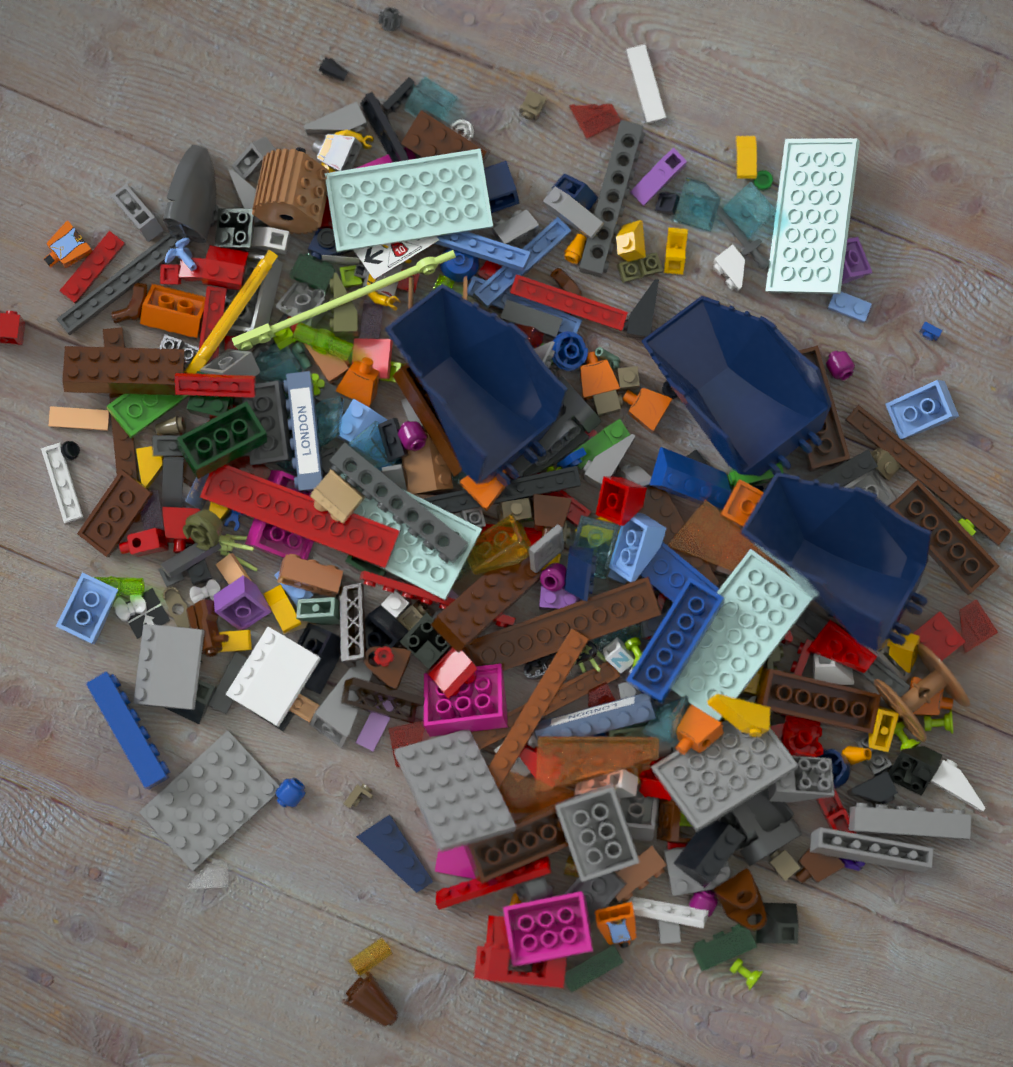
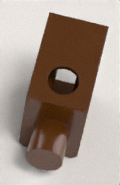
(550, 512)
(817, 866)

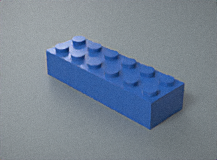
(675, 640)
(127, 730)

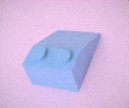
(922, 409)
(356, 420)
(636, 546)
(87, 608)

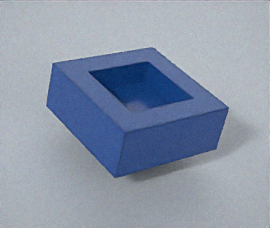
(930, 332)

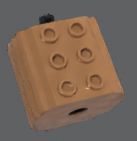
(291, 191)

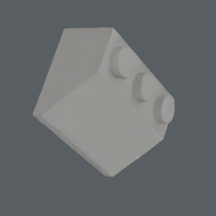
(681, 883)

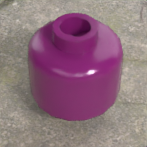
(840, 365)
(412, 435)
(553, 577)
(704, 901)

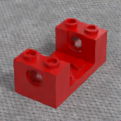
(493, 966)

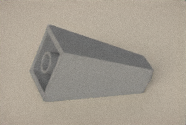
(336, 719)

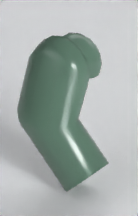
(299, 352)
(613, 360)

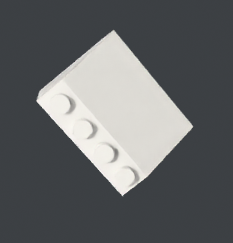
(273, 676)

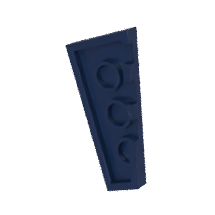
(392, 848)

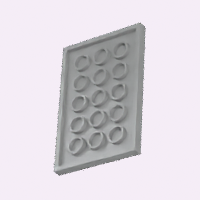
(723, 774)
(454, 790)
(210, 800)

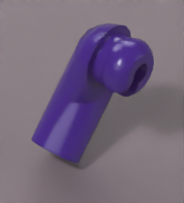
(852, 864)

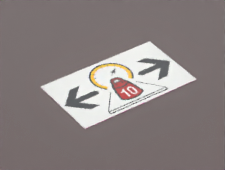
(385, 257)

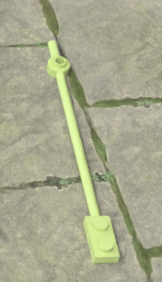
(266, 332)

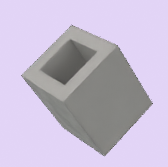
(668, 932)

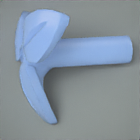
(182, 253)

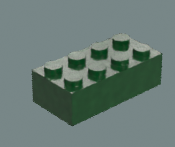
(222, 440)

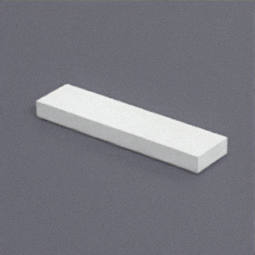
(645, 84)
(62, 483)
(669, 912)

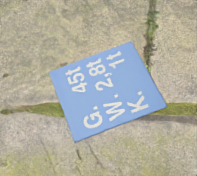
(194, 495)

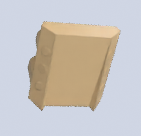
(336, 497)

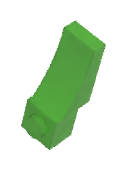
(602, 441)

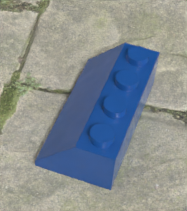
(690, 479)

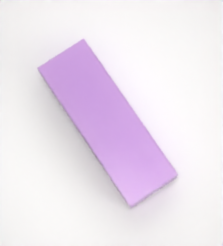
(374, 728)

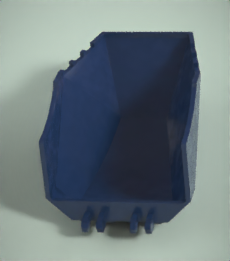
(481, 382)
(741, 384)
(844, 553)

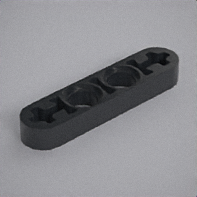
(536, 663)

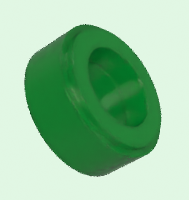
(763, 181)

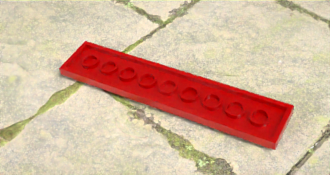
(297, 515)

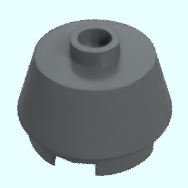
(534, 890)

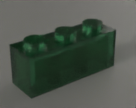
(723, 947)
(592, 968)

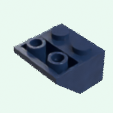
(500, 187)
(580, 572)

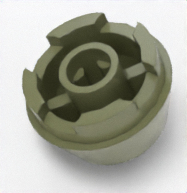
(204, 529)

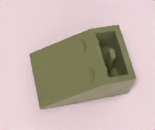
(345, 320)

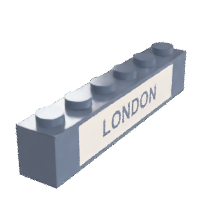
(305, 431)
(600, 718)

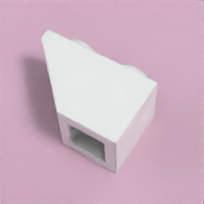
(271, 239)
(731, 266)
(831, 671)

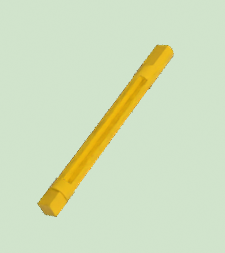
(232, 313)

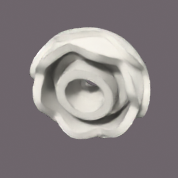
(465, 126)

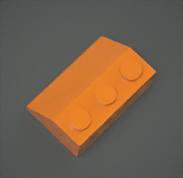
(173, 311)

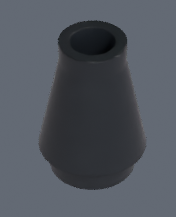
(332, 69)

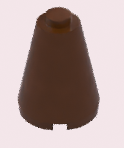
(371, 1001)

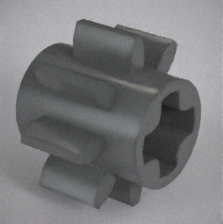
(390, 19)

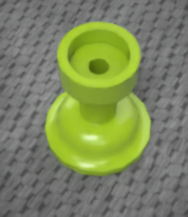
(633, 645)
(947, 722)
(906, 743)
(752, 977)

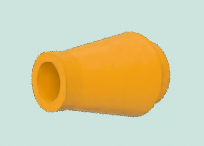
(576, 249)
(856, 754)

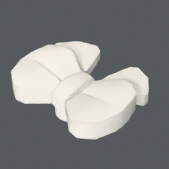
(209, 590)
(125, 610)

